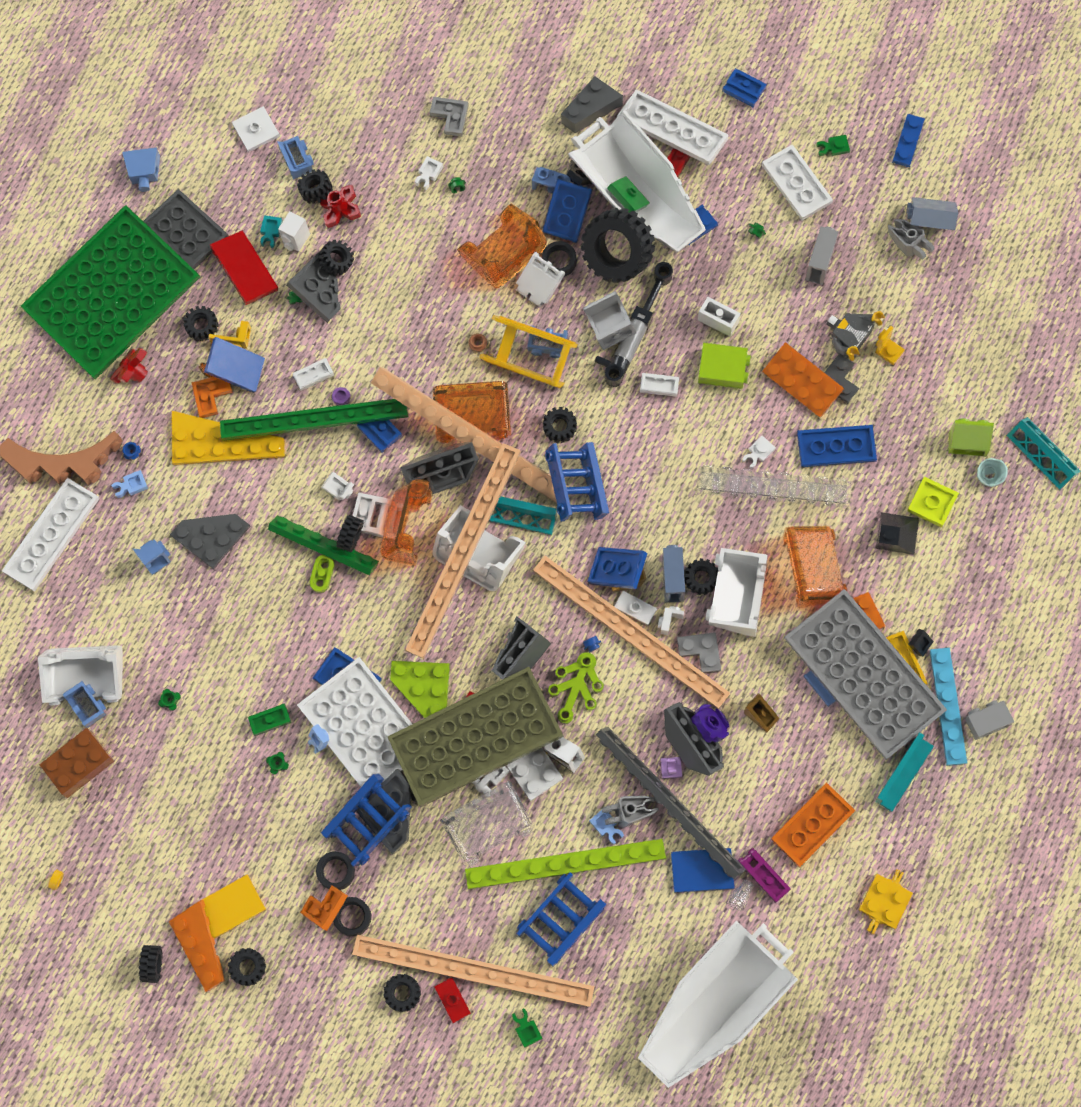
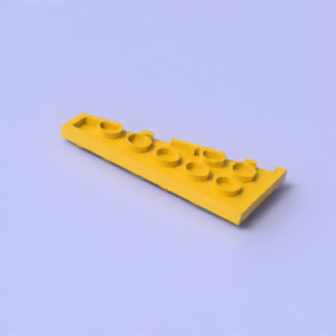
(200, 442)

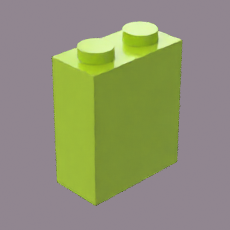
(723, 365)

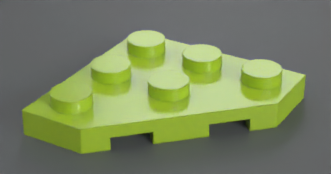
(422, 684)

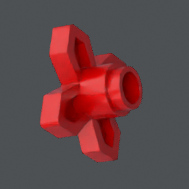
(340, 205)
(131, 367)

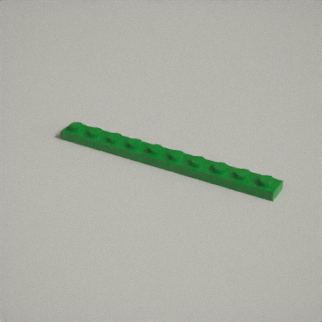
(312, 419)

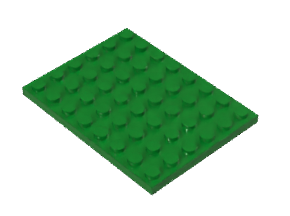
(110, 291)

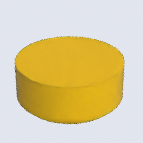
(55, 879)

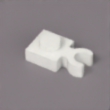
(429, 170)
(759, 450)

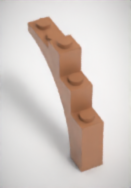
(59, 467)

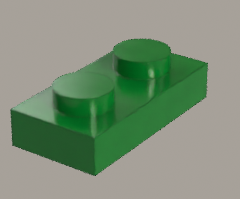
(269, 719)

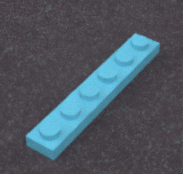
(947, 695)

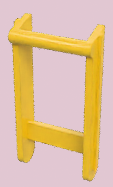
(506, 345)

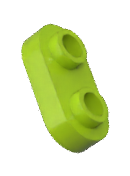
(321, 574)

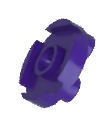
(710, 731)

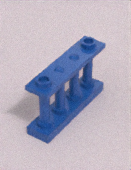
(592, 477)
(347, 814)
(567, 938)

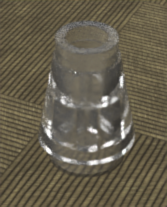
(740, 896)

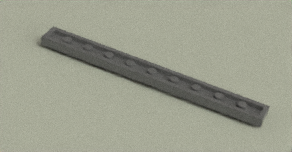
(674, 807)

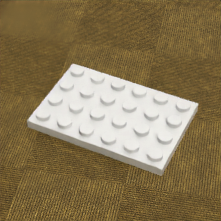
(358, 721)

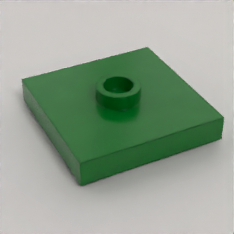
(628, 195)

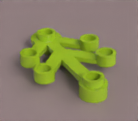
(577, 684)

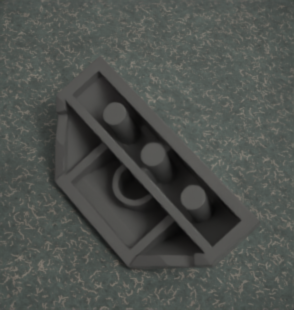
(443, 467)
(689, 743)

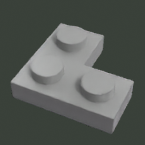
(454, 111)
(703, 645)

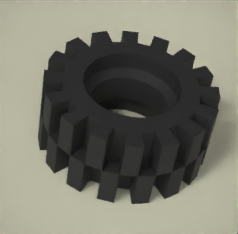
(317, 193)
(342, 251)
(207, 314)
(559, 414)
(350, 533)
(697, 566)
(236, 960)
(150, 963)
(389, 991)

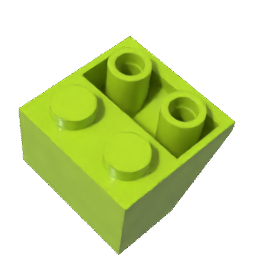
(970, 437)

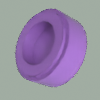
(341, 396)

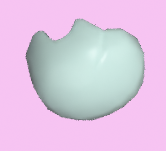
(992, 466)

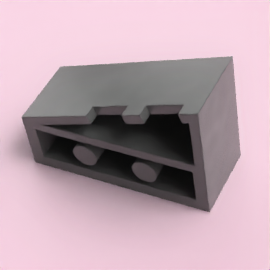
(592, 102)
(521, 651)

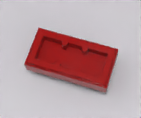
(452, 1000)

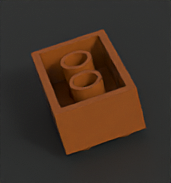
(76, 763)

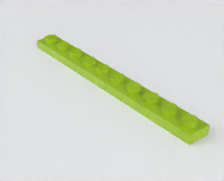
(565, 863)

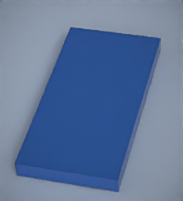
(836, 446)

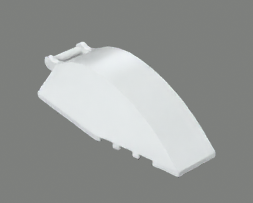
(629, 152)
(717, 1003)

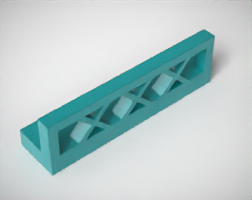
(1048, 447)
(525, 508)
(904, 773)

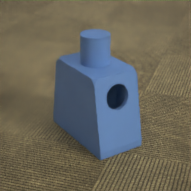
(142, 166)

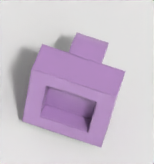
(671, 767)

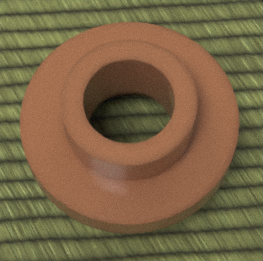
(474, 338)

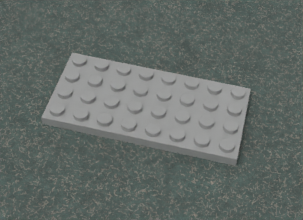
(865, 674)

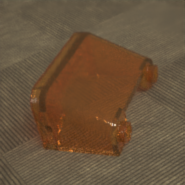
(505, 249)
(478, 403)
(396, 544)
(813, 564)

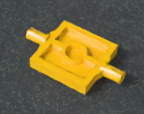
(885, 901)

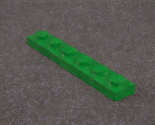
(322, 545)

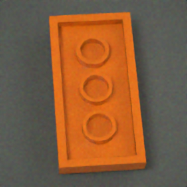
(803, 380)
(813, 825)

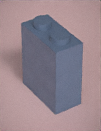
(932, 213)
(673, 574)

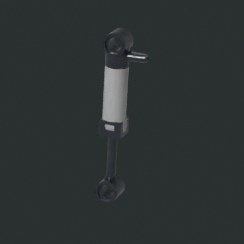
(641, 320)

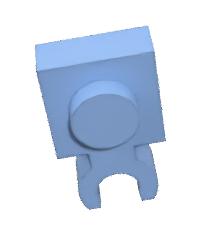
(132, 483)
(319, 738)
(598, 823)

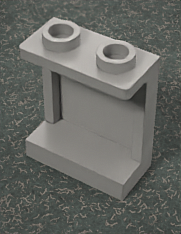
(609, 320)

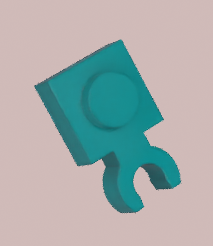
(270, 229)

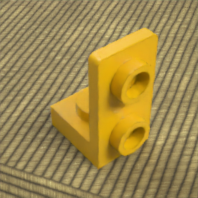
(241, 338)
(887, 348)

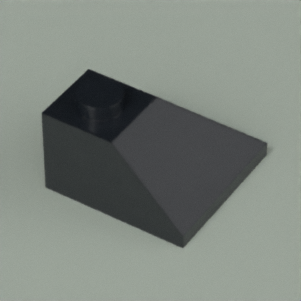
(897, 533)

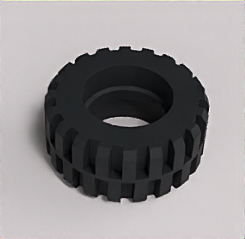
(600, 258)

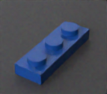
(908, 140)

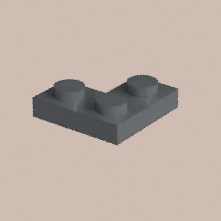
(837, 371)

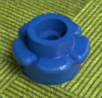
(131, 446)
(592, 644)

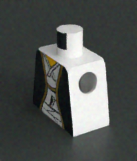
(565, 753)

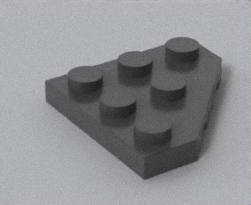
(317, 289)
(210, 536)
(400, 791)

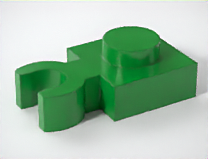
(837, 145)
(527, 1031)

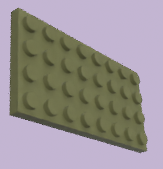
(475, 737)

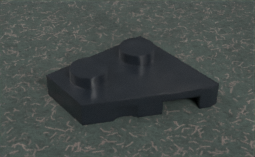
(576, 175)

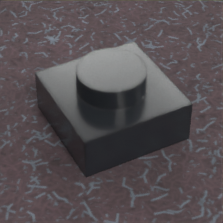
(920, 642)

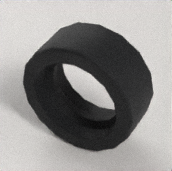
(564, 246)
(331, 856)
(365, 924)

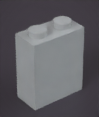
(821, 255)

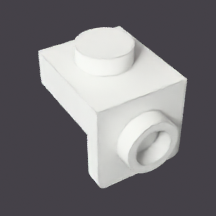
(338, 486)
(664, 622)

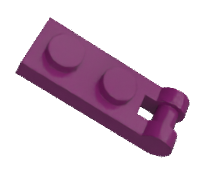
(764, 875)

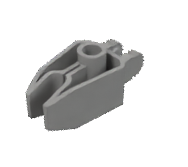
(909, 238)
(629, 810)

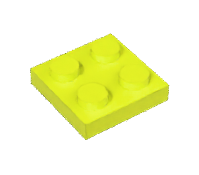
(933, 502)

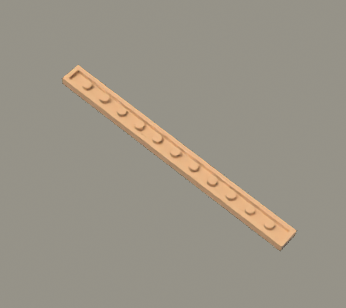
(460, 429)
(463, 551)
(631, 632)
(473, 970)

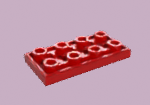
(244, 267)

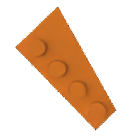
(198, 944)

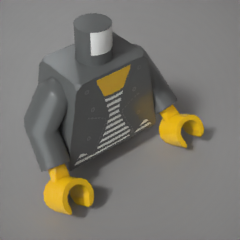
(852, 331)

